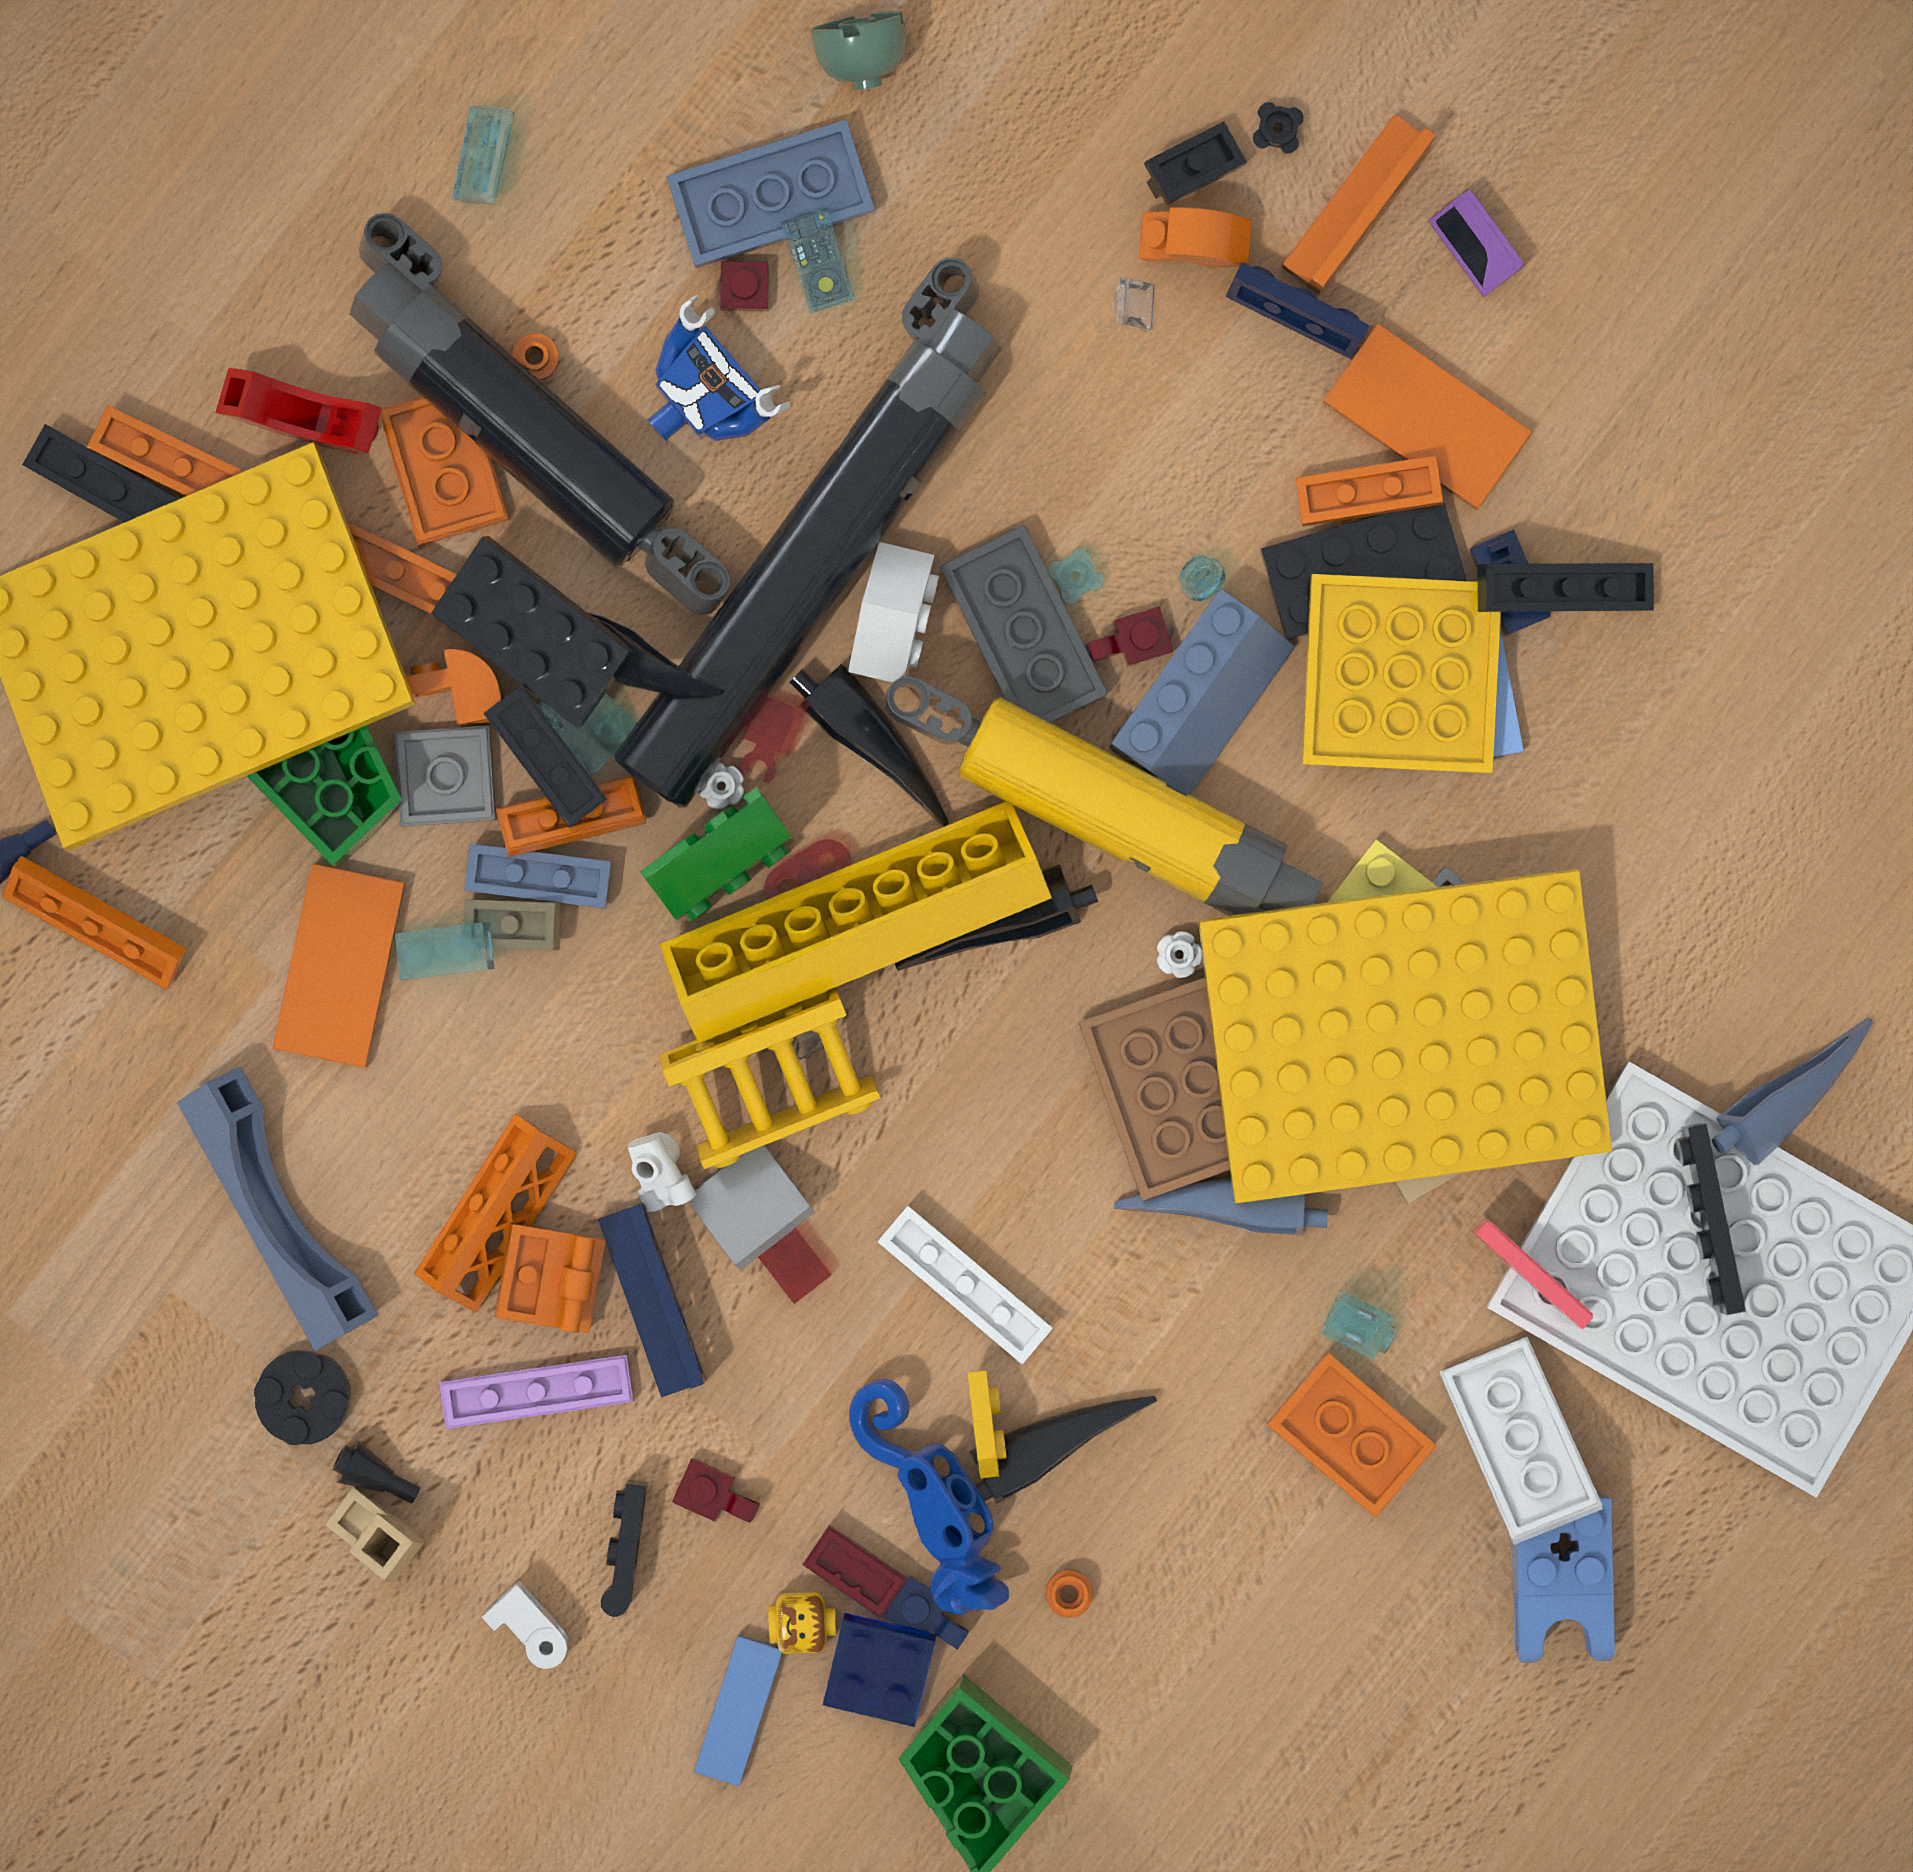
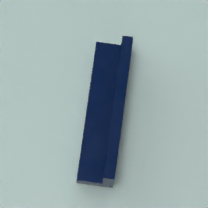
(652, 1300)

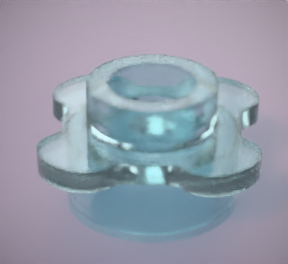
(1079, 563)

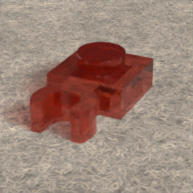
(773, 731)

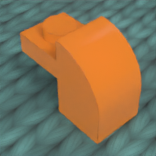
(1195, 236)
(468, 677)

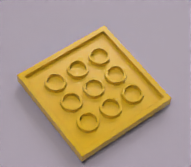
(1400, 675)

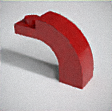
(298, 412)

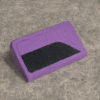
(1476, 243)

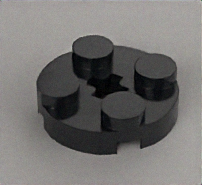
(275, 1392)

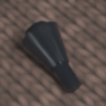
(365, 1470)

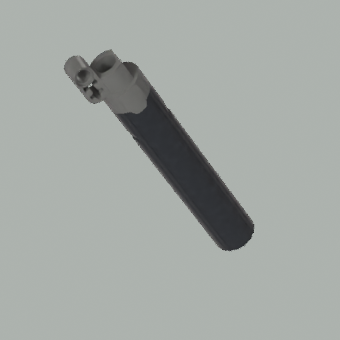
(820, 541)

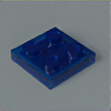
(879, 1669)

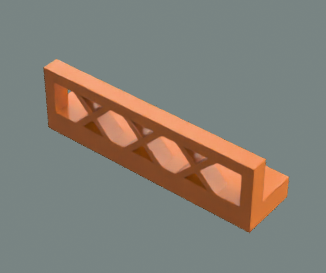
(1357, 203)
(487, 1209)

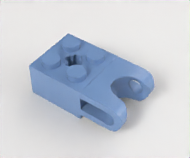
(1566, 1586)

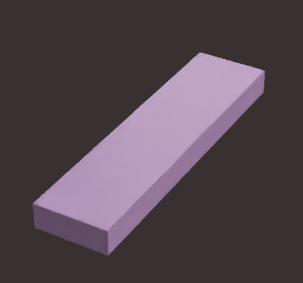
(536, 1391)

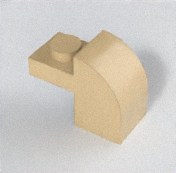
(376, 1536)

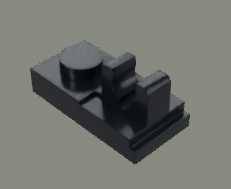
(1194, 164)

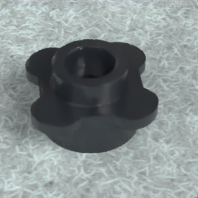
(1272, 115)

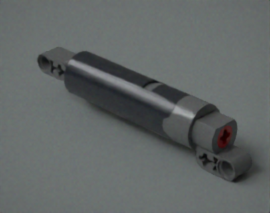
(521, 418)

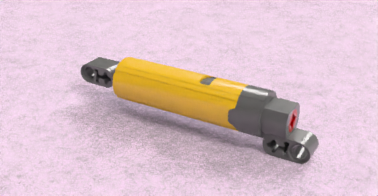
(1113, 805)

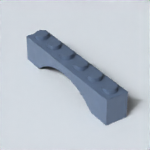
(233, 1136)

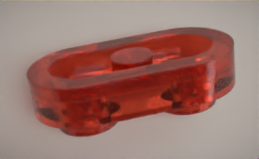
(805, 867)

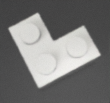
(893, 613)

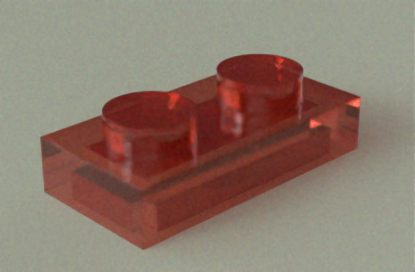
(795, 1265)

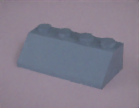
(1203, 694)

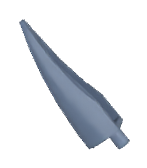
(1775, 1109)
(1215, 1202)

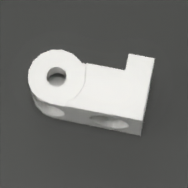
(531, 1623)

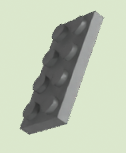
(1023, 627)

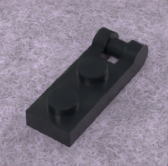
(624, 1550)

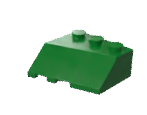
(333, 793)
(719, 857)
(982, 1773)

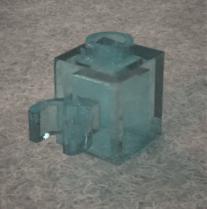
(1359, 1325)

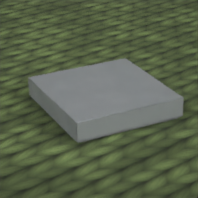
(445, 776)
(750, 1206)

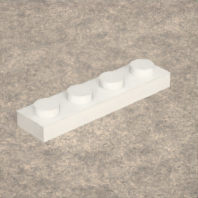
(965, 1284)

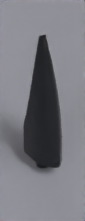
(652, 670)
(858, 722)
(1026, 924)
(1047, 1443)

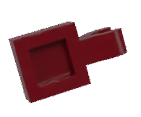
(1137, 637)
(707, 1491)

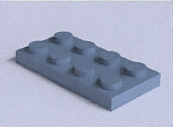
(746, 196)

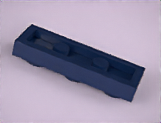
(1297, 310)

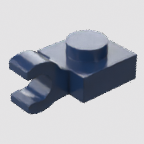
(916, 1610)

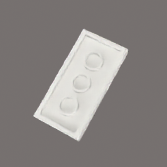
(1520, 1440)

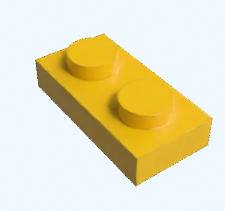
(984, 1405)

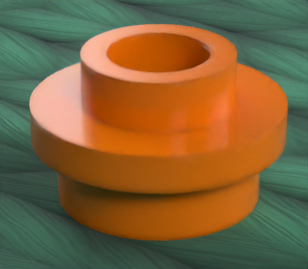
(551, 355)
(1072, 1608)

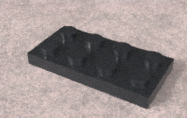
(1387, 545)
(532, 631)

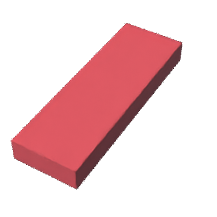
(1533, 1273)

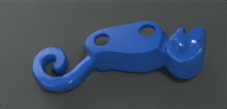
(937, 1504)

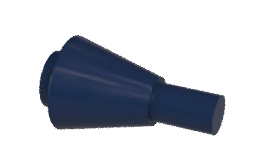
(20, 845)

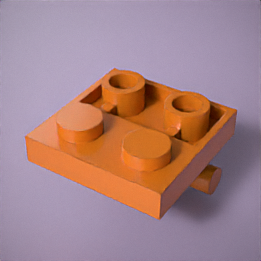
(549, 1278)

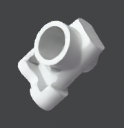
(656, 1170)

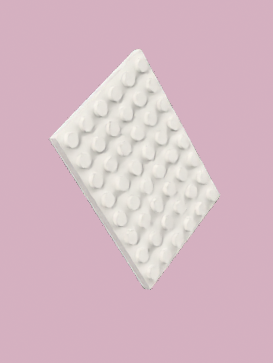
(1814, 1263)

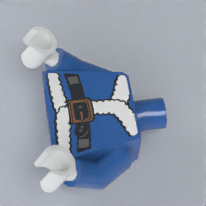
(707, 385)

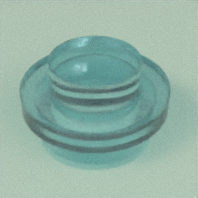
(1202, 578)

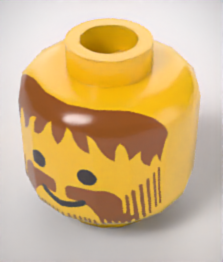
(801, 1623)

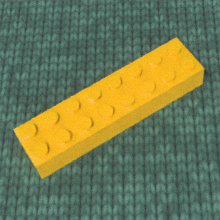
(854, 921)

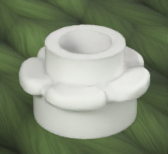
(730, 795)
(1179, 967)

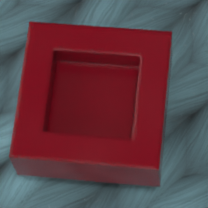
(744, 286)

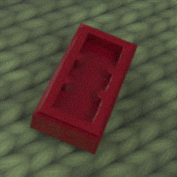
(854, 1571)

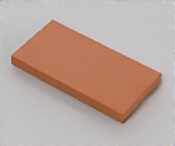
(1426, 413)
(339, 965)

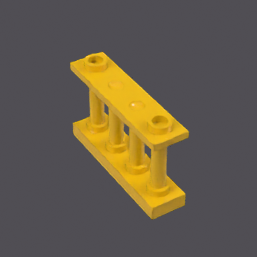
(732, 1050)

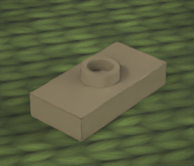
(518, 922)

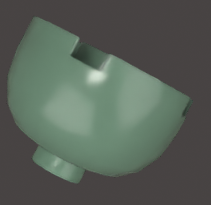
(861, 47)

